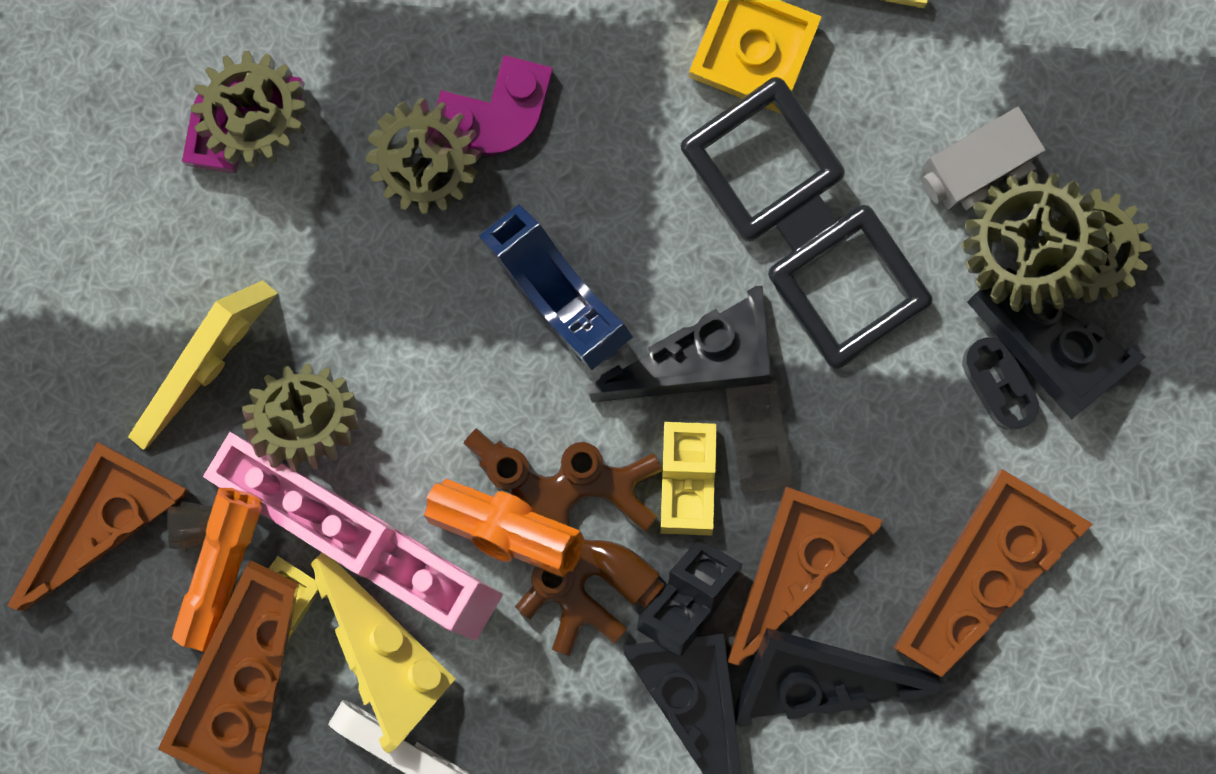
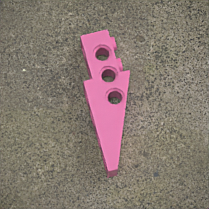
(358, 539)

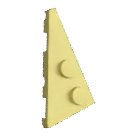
(202, 357)
(388, 661)

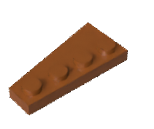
(995, 559)

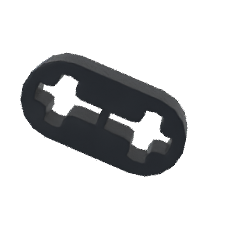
(1011, 377)

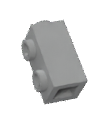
(980, 160)

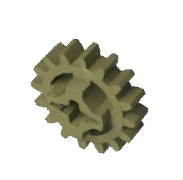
(255, 88)
(407, 171)
(1121, 234)
(274, 422)

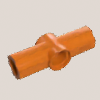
(504, 527)

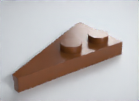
(101, 511)
(801, 552)

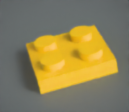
(753, 43)

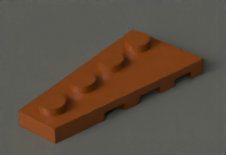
(234, 691)

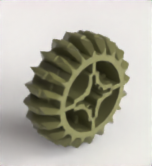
(996, 228)

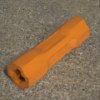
(217, 568)

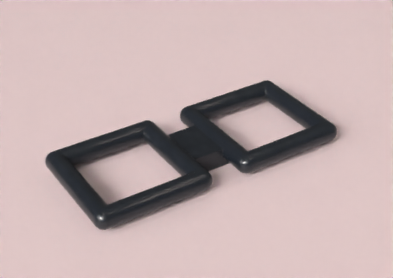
(806, 223)

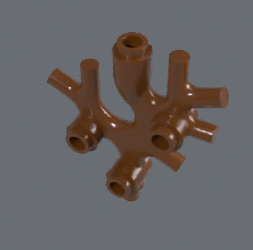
(611, 561)

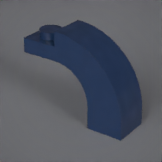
(555, 288)

